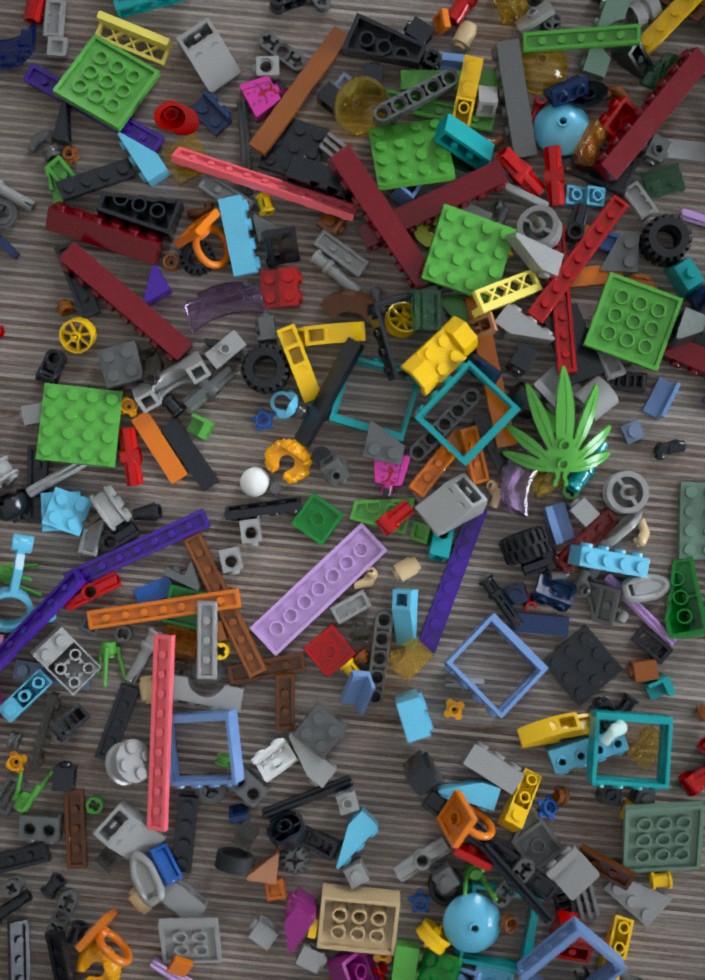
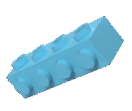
(238, 236)
(609, 561)
(574, 752)

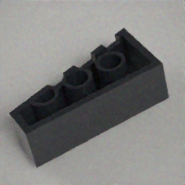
(382, 44)
(315, 176)
(145, 213)
(422, 773)

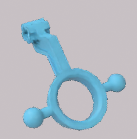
(20, 544)

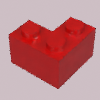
(577, 951)

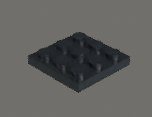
(297, 138)
(582, 665)

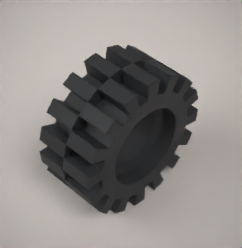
(190, 267)

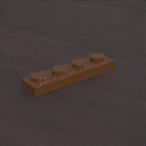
(284, 663)
(75, 829)

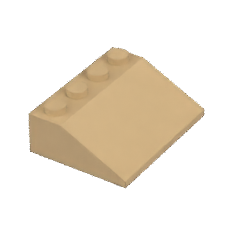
(358, 919)

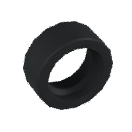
(233, 860)
(444, 901)

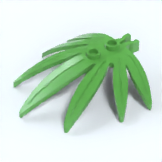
(562, 449)

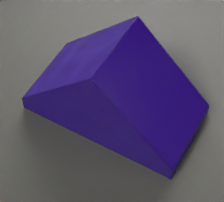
(157, 287)

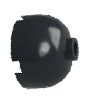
(519, 397)
(14, 505)
(286, 829)

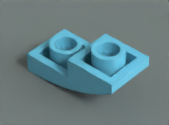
(589, 195)

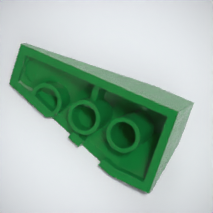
(685, 605)

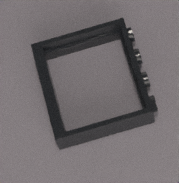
(380, 335)

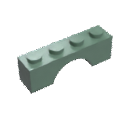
(596, 60)

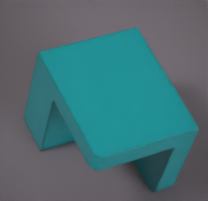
(659, 687)

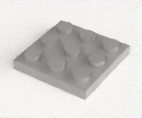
(190, 938)

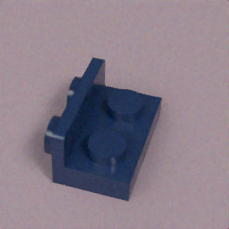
(567, 90)
(211, 113)
(553, 593)

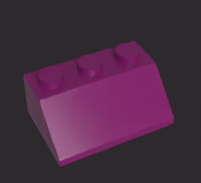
(299, 916)
(352, 966)

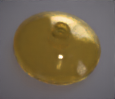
(543, 74)
(358, 117)

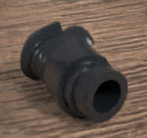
(669, 447)

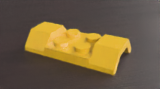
(441, 354)

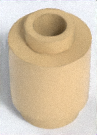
(464, 36)
(406, 568)
(145, 688)
(137, 902)

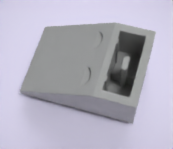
(208, 55)
(517, 327)
(452, 505)
(65, 660)
(127, 831)

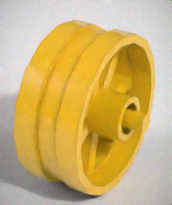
(401, 320)
(77, 335)
(433, 936)

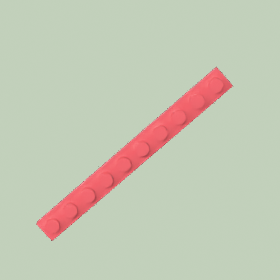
(264, 183)
(160, 732)

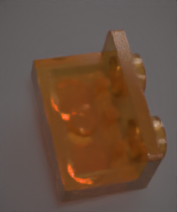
(590, 143)
(184, 641)

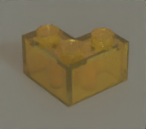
(411, 659)

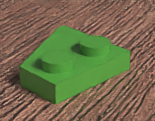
(56, 171)

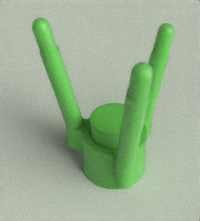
(6, 574)
(106, 651)
(25, 799)
(475, 873)

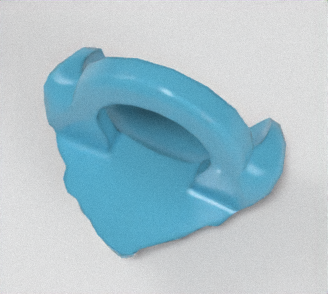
(291, 409)

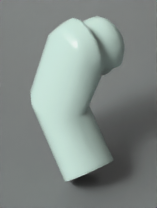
(614, 731)

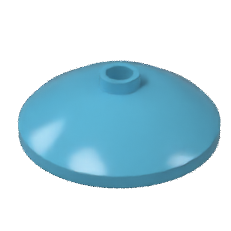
(550, 132)
(469, 911)

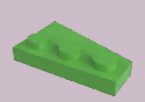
(370, 510)

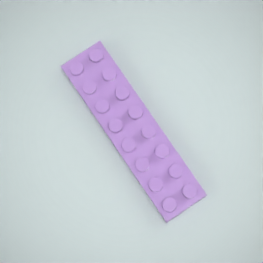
(318, 589)

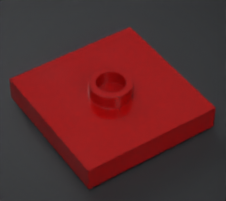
(329, 650)
(472, 855)

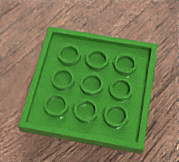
(106, 83)
(408, 155)
(466, 252)
(633, 322)
(79, 425)

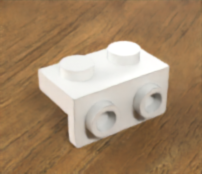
(274, 759)

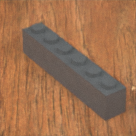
(514, 98)

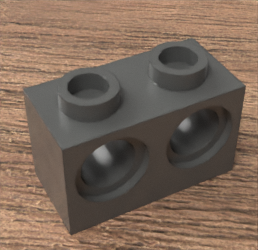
(251, 781)
(40, 821)

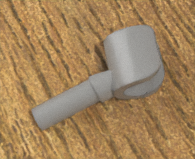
(622, 615)

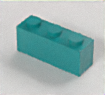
(463, 142)

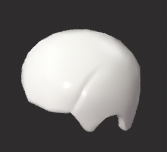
(254, 481)

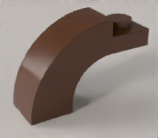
(347, 301)

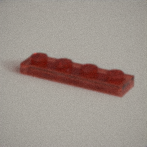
(591, 534)

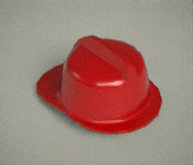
(176, 118)

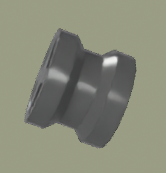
(554, 22)

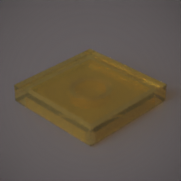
(184, 174)

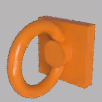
(198, 231)
(459, 818)
(99, 933)

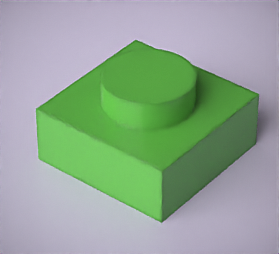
(421, 532)

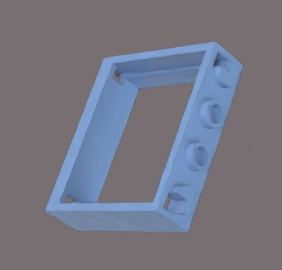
(527, 654)
(234, 746)
(561, 940)

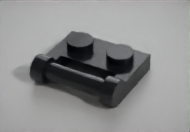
(287, 246)

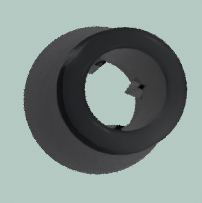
(148, 512)

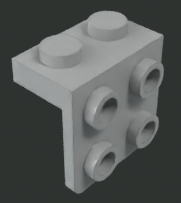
(546, 388)
(572, 872)

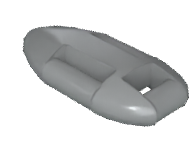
(625, 526)
(645, 588)
(146, 879)

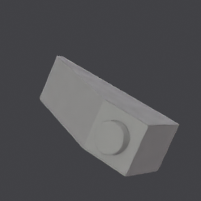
(536, 256)
(315, 767)

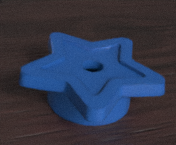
(258, 419)
(552, 808)
(420, 906)

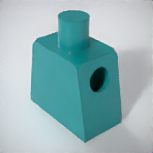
(684, 277)
(440, 548)

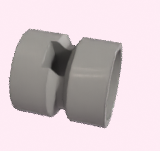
(643, 12)

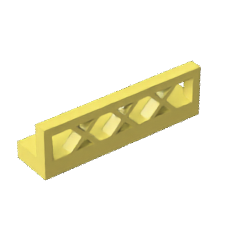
(136, 32)
(514, 296)

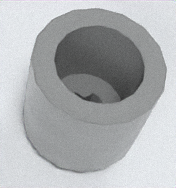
(606, 397)

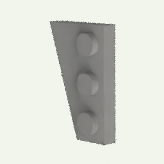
(639, 900)

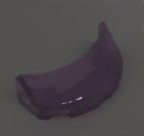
(223, 301)
(515, 483)

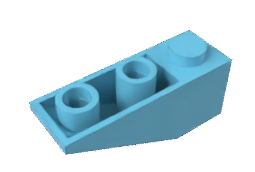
(148, 161)
(405, 613)
(25, 696)
(476, 791)
(358, 830)

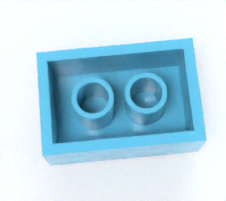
(413, 715)

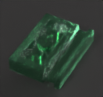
(663, 181)
(426, 310)

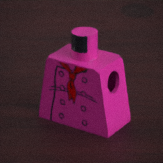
(262, 96)
(390, 474)

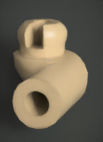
(495, 492)
(643, 535)
(368, 579)

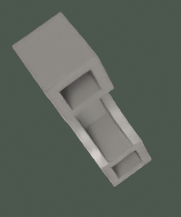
(188, 370)
(227, 698)

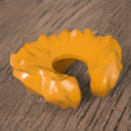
(294, 449)
(93, 954)

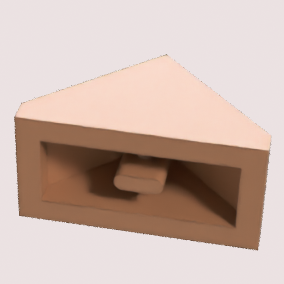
(483, 325)
(266, 870)

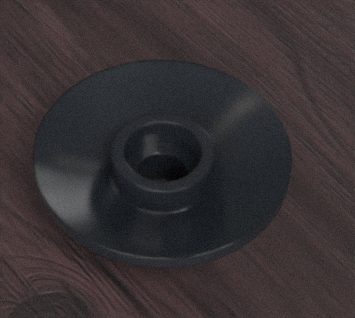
(597, 94)

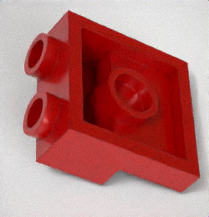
(617, 115)
(281, 288)

